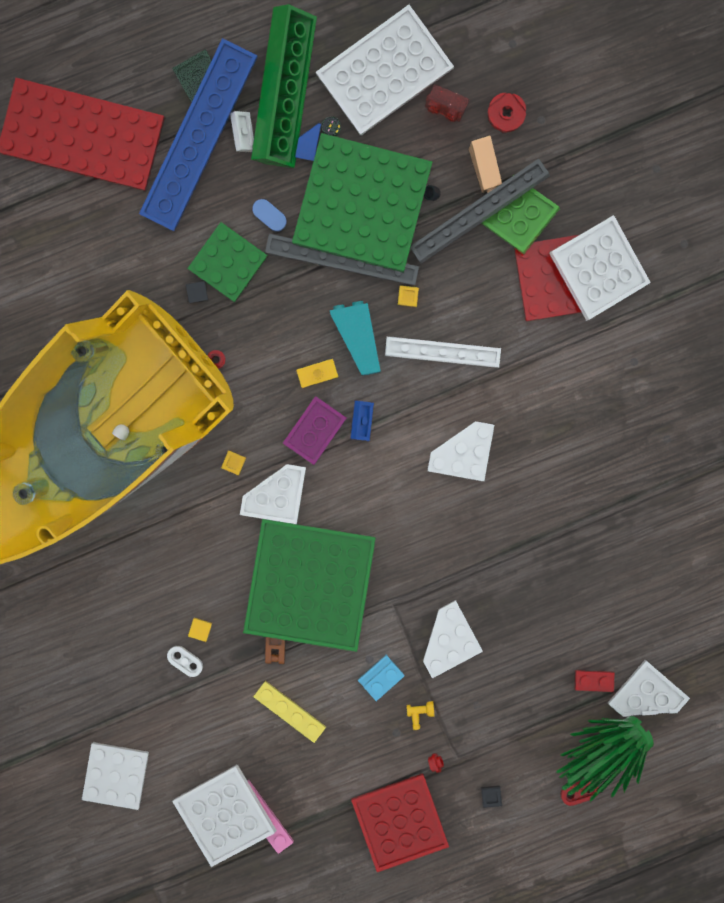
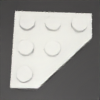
(465, 453)
(277, 496)
(450, 641)
(648, 694)

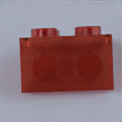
(446, 103)

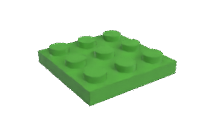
(522, 219)

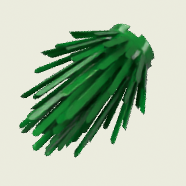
(607, 755)

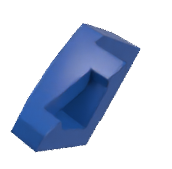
(308, 143)

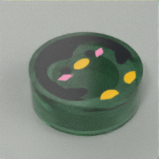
(331, 126)

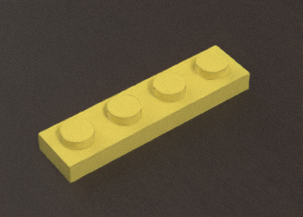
(289, 711)

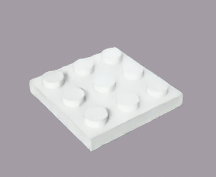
(115, 775)

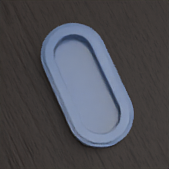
(269, 215)

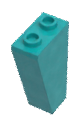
(357, 332)

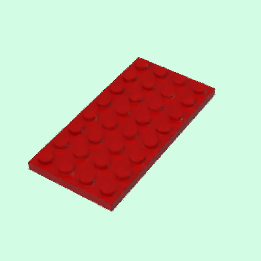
(81, 134)

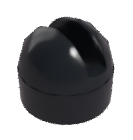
(432, 193)

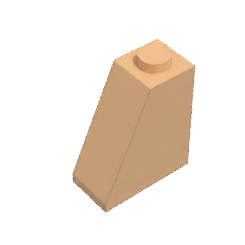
(485, 164)

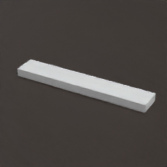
(442, 352)

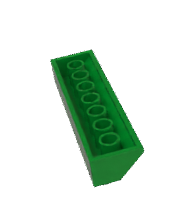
(284, 86)

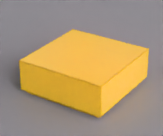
(408, 296)
(233, 462)
(200, 629)

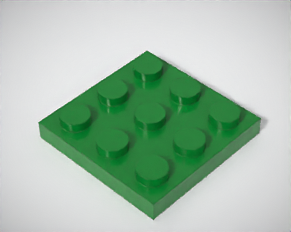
(227, 262)

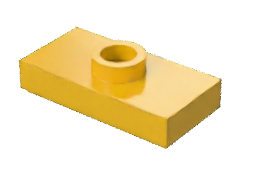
(317, 373)

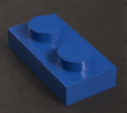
(362, 420)

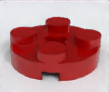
(507, 101)

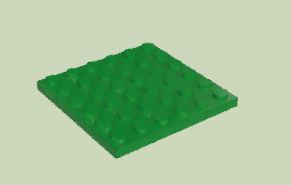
(362, 202)
(309, 585)

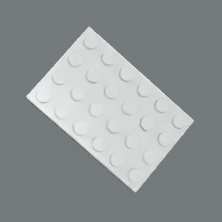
(384, 70)

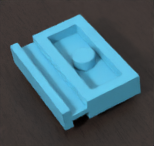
(381, 677)

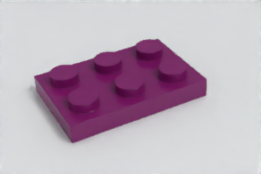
(314, 430)

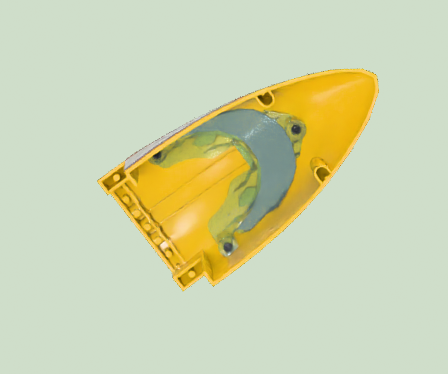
(60, 416)

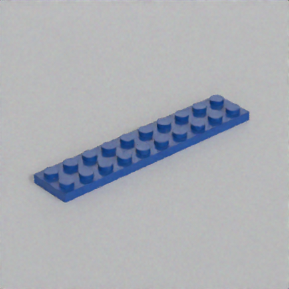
(198, 134)

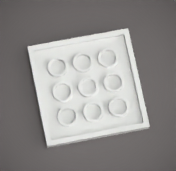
(599, 267)
(224, 815)

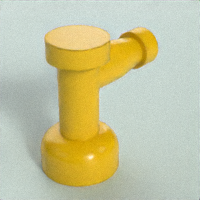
(416, 710)

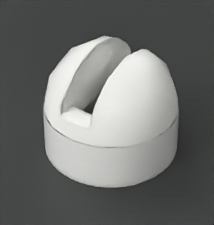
(121, 432)

